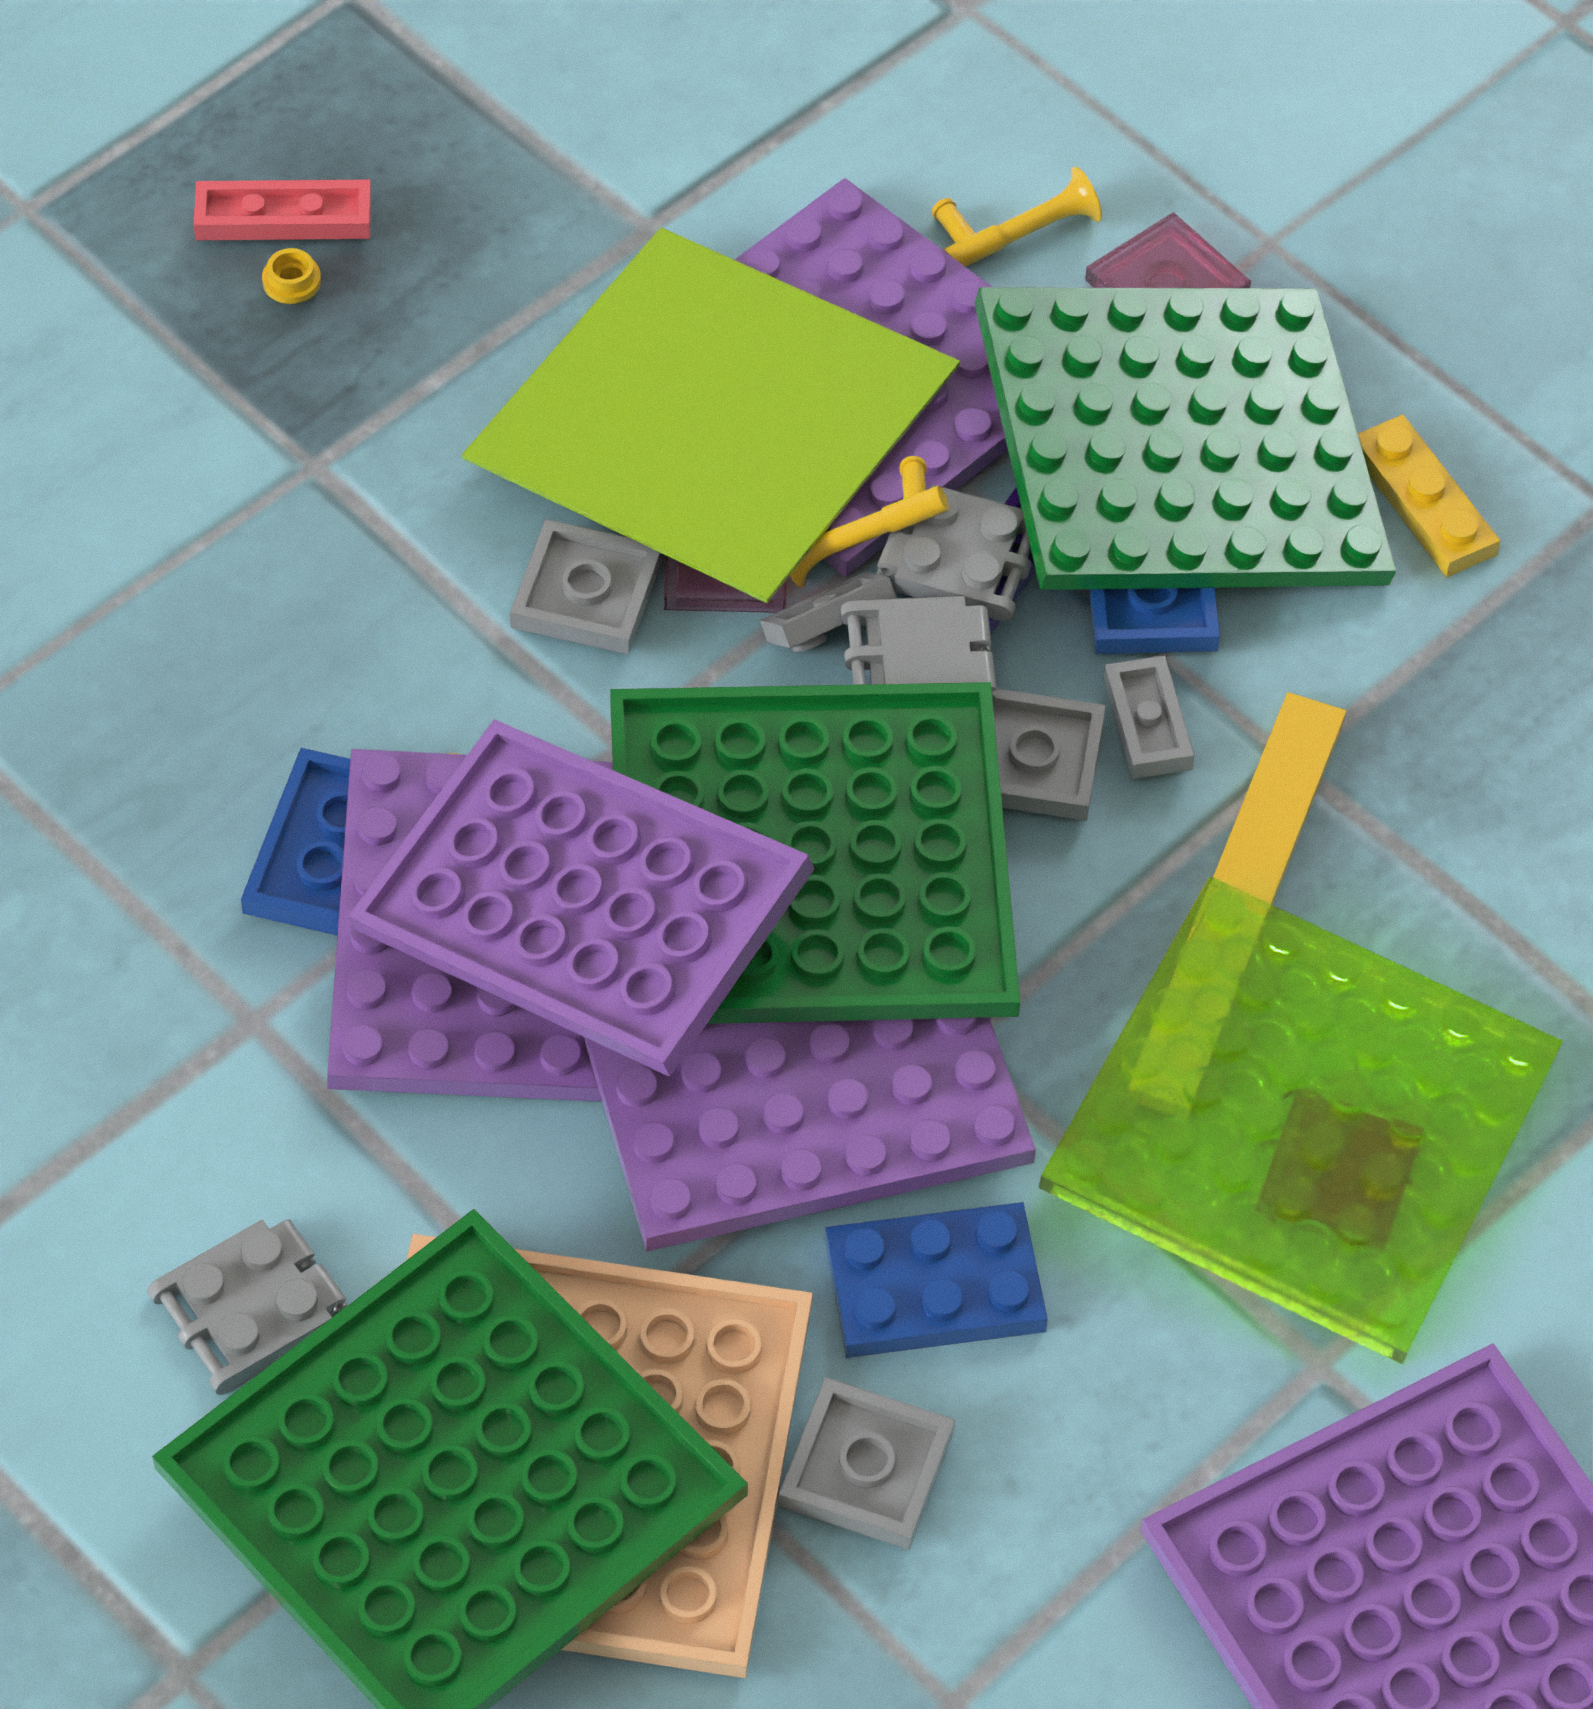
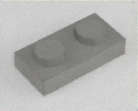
(806, 622)
(1148, 717)

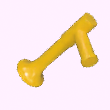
(970, 247)
(915, 507)

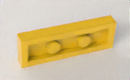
(1426, 497)

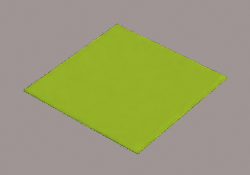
(712, 413)

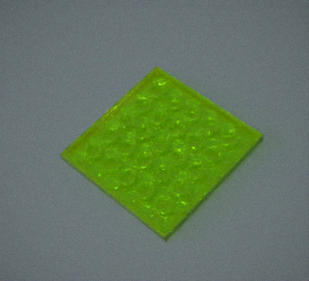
(1302, 1118)

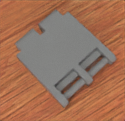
(961, 554)
(919, 641)
(250, 1299)

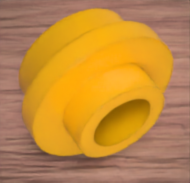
(291, 276)

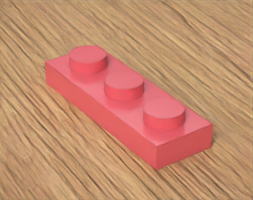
(282, 210)

